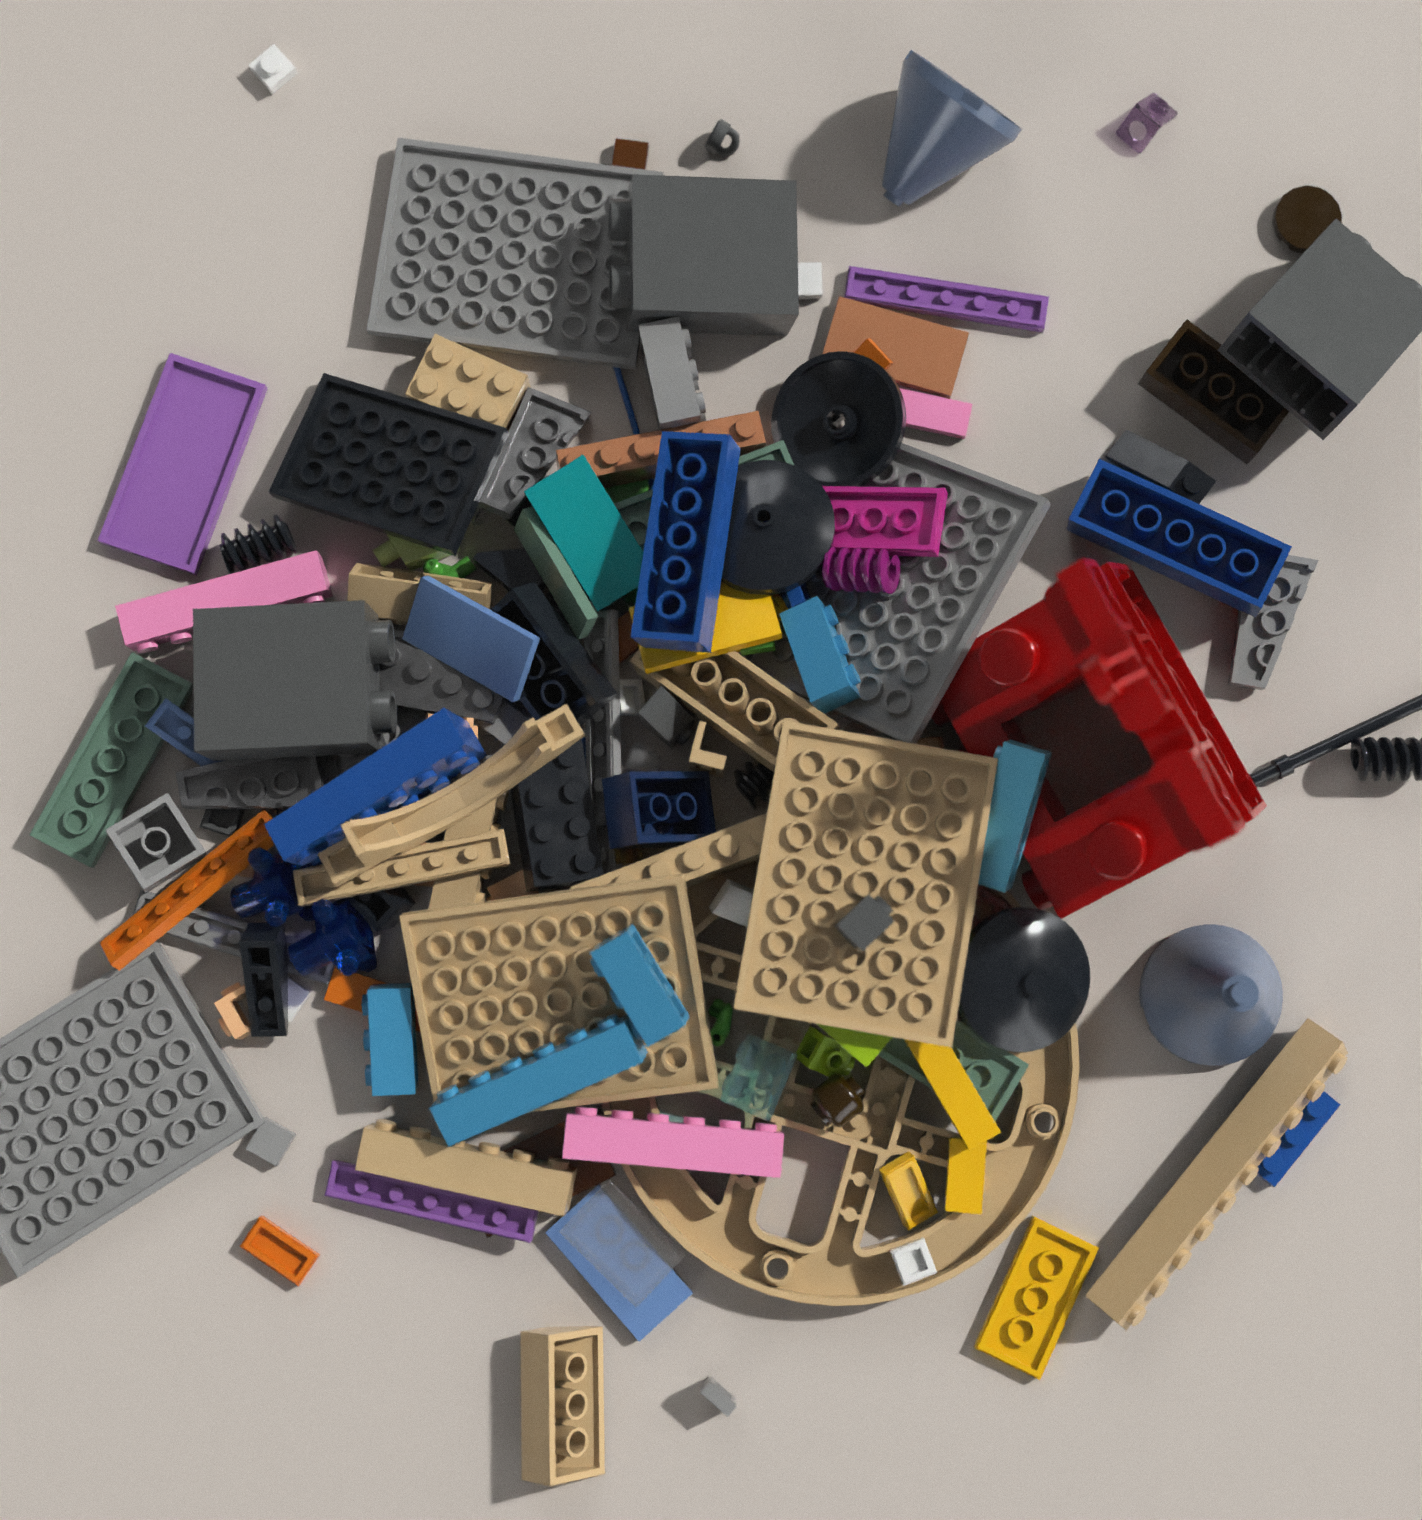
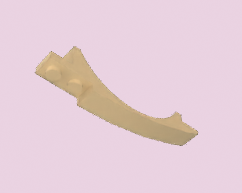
(403, 829)

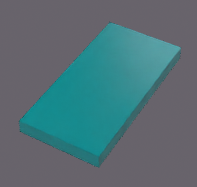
(588, 531)

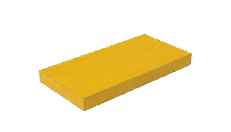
(740, 623)
(1035, 1297)

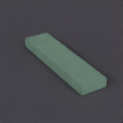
(555, 573)

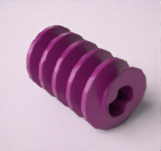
(859, 572)

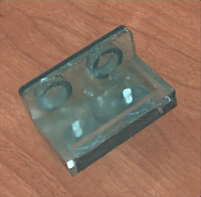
(758, 1077)

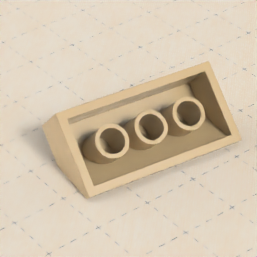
(562, 1404)

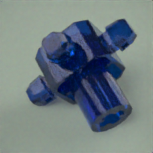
(269, 890)
(339, 939)

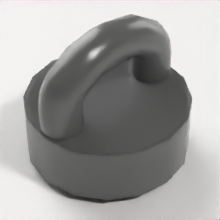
(717, 136)

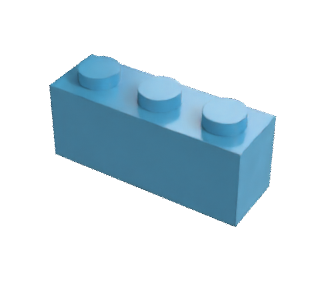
(821, 654)
(639, 985)
(391, 1039)

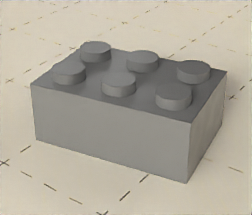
(671, 374)

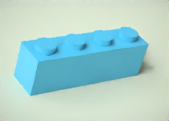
(1013, 804)

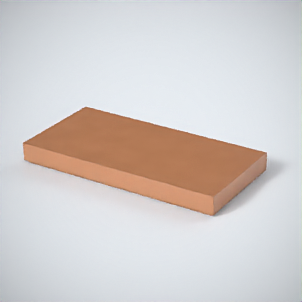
(922, 352)

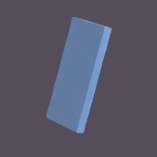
(470, 638)
(652, 1310)

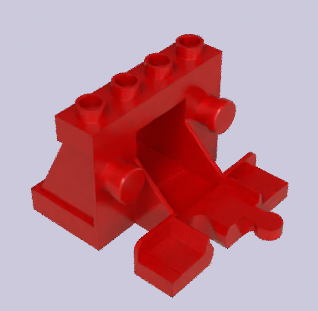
(1107, 634)

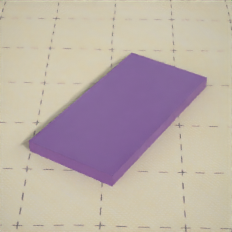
(183, 464)

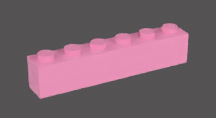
(170, 614)
(673, 1144)

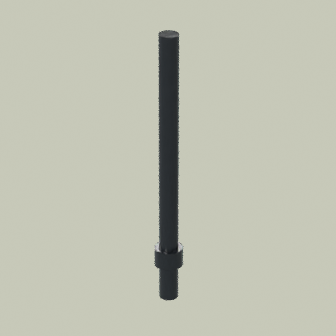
(1285, 765)

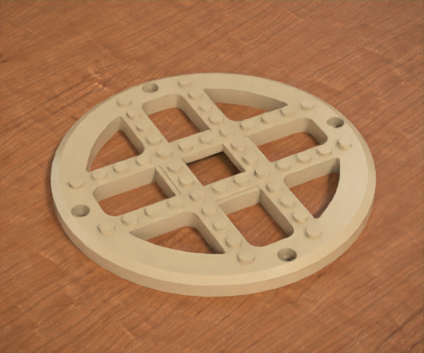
(835, 1266)

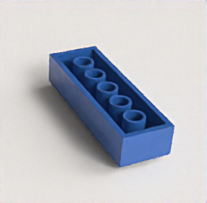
(1178, 538)
(686, 541)
(385, 781)

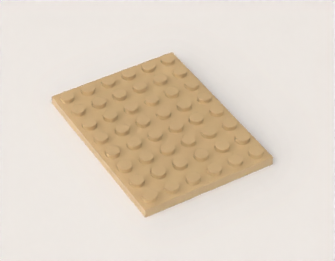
(855, 822)
(520, 975)

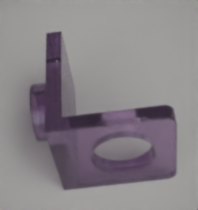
(1153, 113)

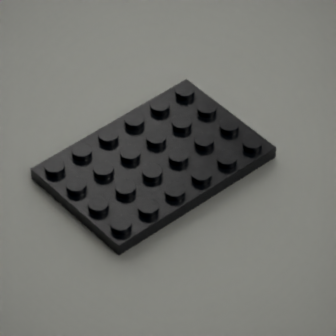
(389, 463)

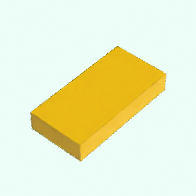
(965, 1177)
(908, 1190)

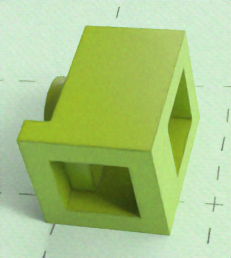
(824, 1054)

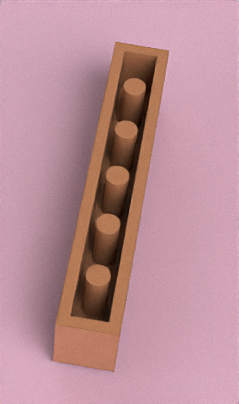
(636, 456)

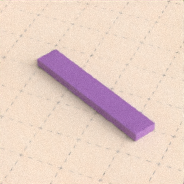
(947, 299)
(430, 1203)

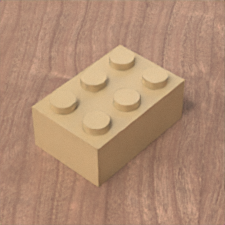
(468, 383)

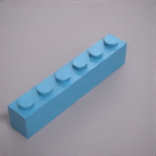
(538, 1079)

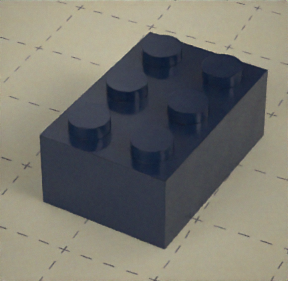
(657, 808)

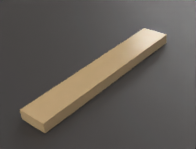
(416, 866)

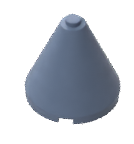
(938, 131)
(1211, 995)

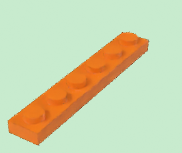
(186, 892)

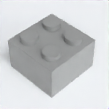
(156, 842)

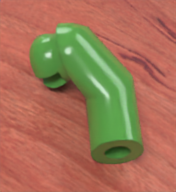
(460, 569)
(722, 1026)

